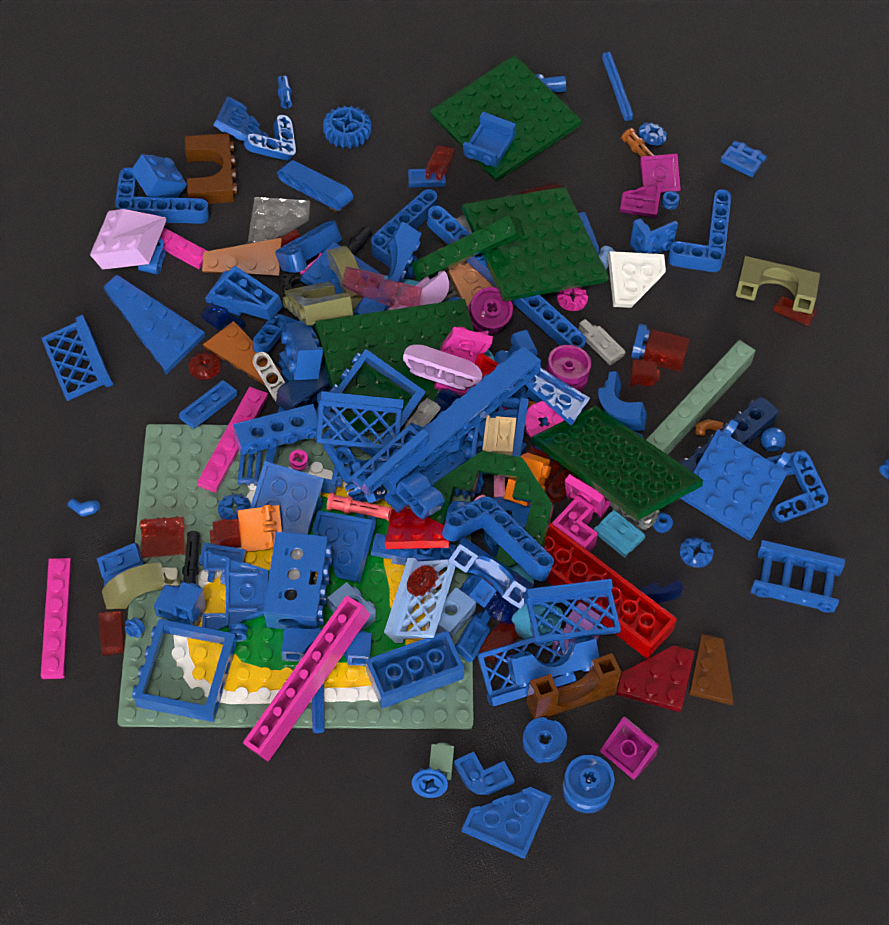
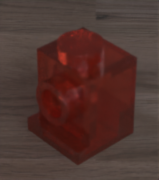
(644, 373)

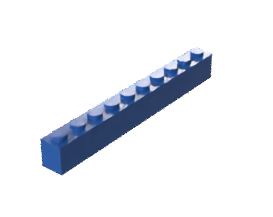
(468, 412)

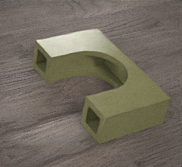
(799, 281)
(317, 303)

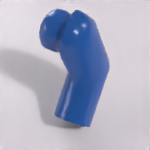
(84, 509)

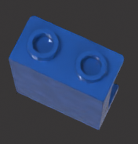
(490, 140)

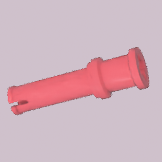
(349, 505)

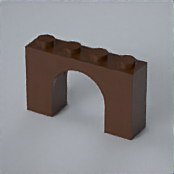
(216, 149)
(600, 682)

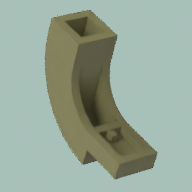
(338, 260)
(136, 581)

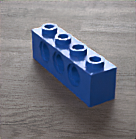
(267, 425)

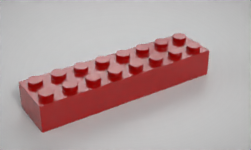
(641, 619)

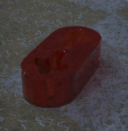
(559, 482)

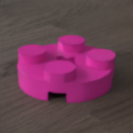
(538, 411)

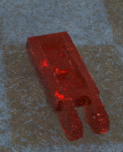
(439, 162)

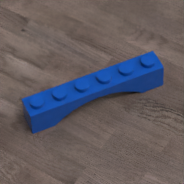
(401, 245)

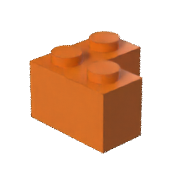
(539, 468)

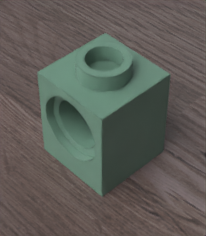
(442, 758)

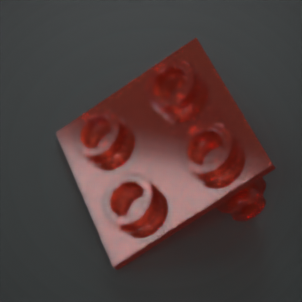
(162, 536)

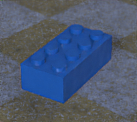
(414, 669)

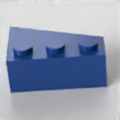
(246, 295)

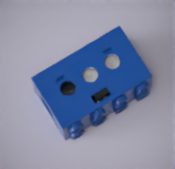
(298, 581)

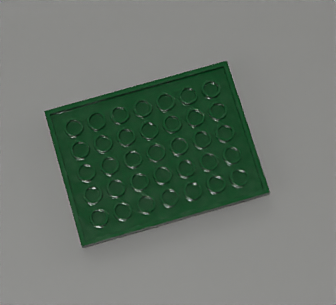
(387, 337)

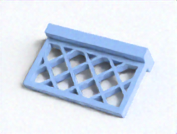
(404, 602)

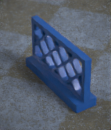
(93, 355)
(357, 402)
(564, 594)
(512, 692)

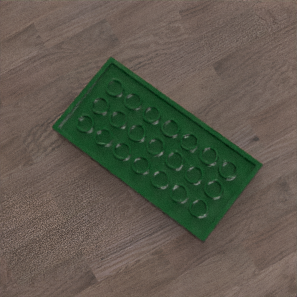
(617, 462)

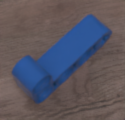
(295, 254)

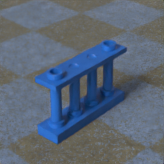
(802, 558)

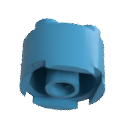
(523, 625)

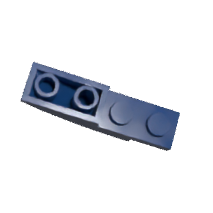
(400, 556)

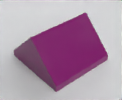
(630, 748)

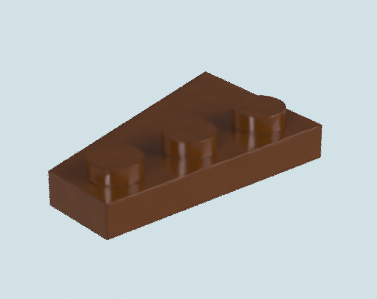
(711, 672)

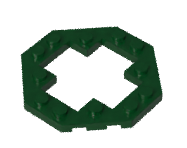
(526, 489)

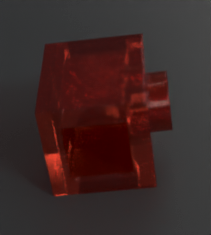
(226, 533)

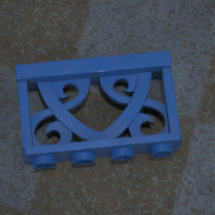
(517, 411)

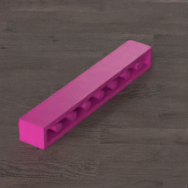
(306, 678)

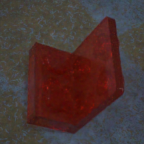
(666, 350)

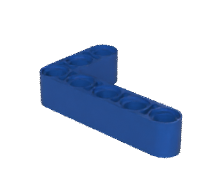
(173, 209)
(413, 215)
(701, 256)
(491, 517)

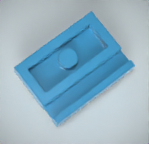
(619, 533)

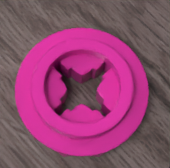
(565, 301)

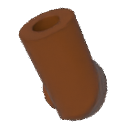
(709, 425)

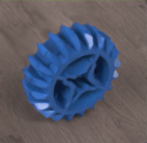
(347, 127)

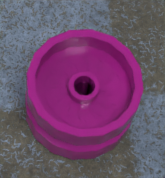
(489, 300)
(570, 365)

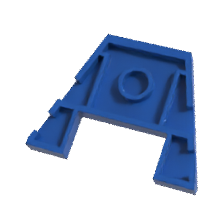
(244, 591)

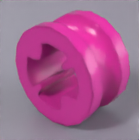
(302, 455)

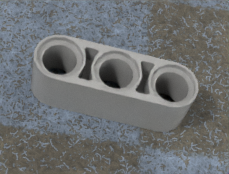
(267, 371)

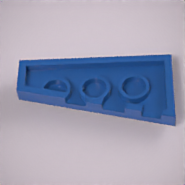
(558, 395)

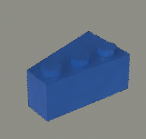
(302, 351)

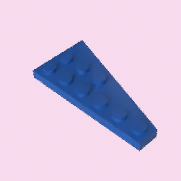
(158, 327)

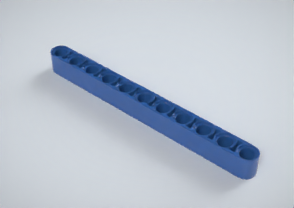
(537, 313)

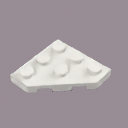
(633, 275)

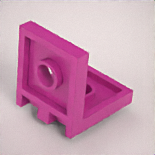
(466, 345)
(578, 487)

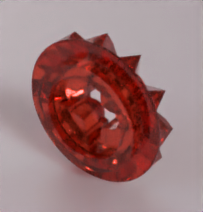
(202, 372)
(417, 577)

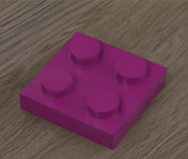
(660, 169)

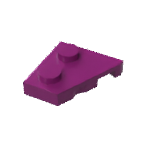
(642, 201)

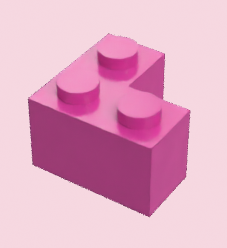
(574, 523)

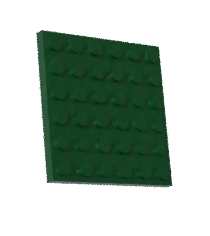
(516, 96)
(550, 256)

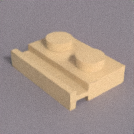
(499, 435)

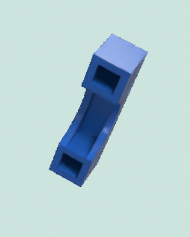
(475, 560)
(298, 640)
(578, 656)

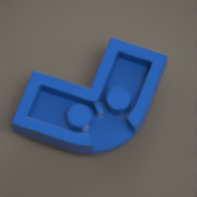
(480, 780)

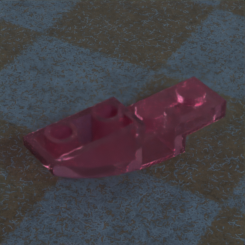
(379, 289)

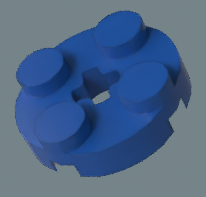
(544, 752)

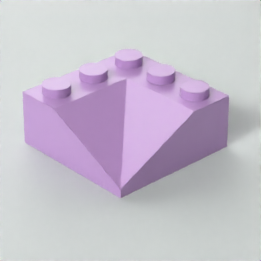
(127, 239)

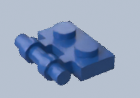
(743, 158)

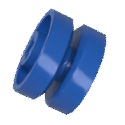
(588, 783)

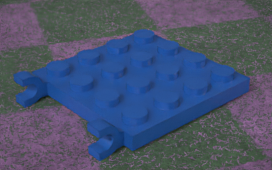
(736, 483)

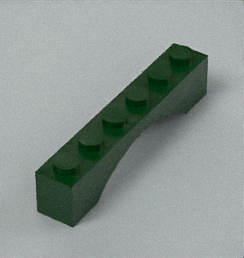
(492, 236)

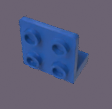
(653, 241)

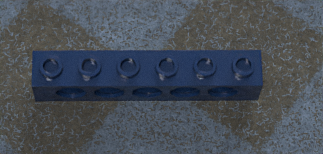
(751, 429)

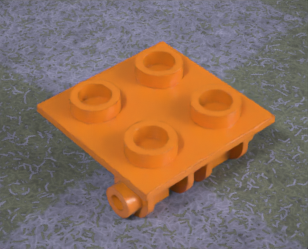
(259, 527)

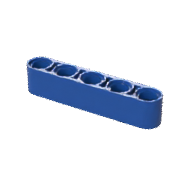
(315, 185)

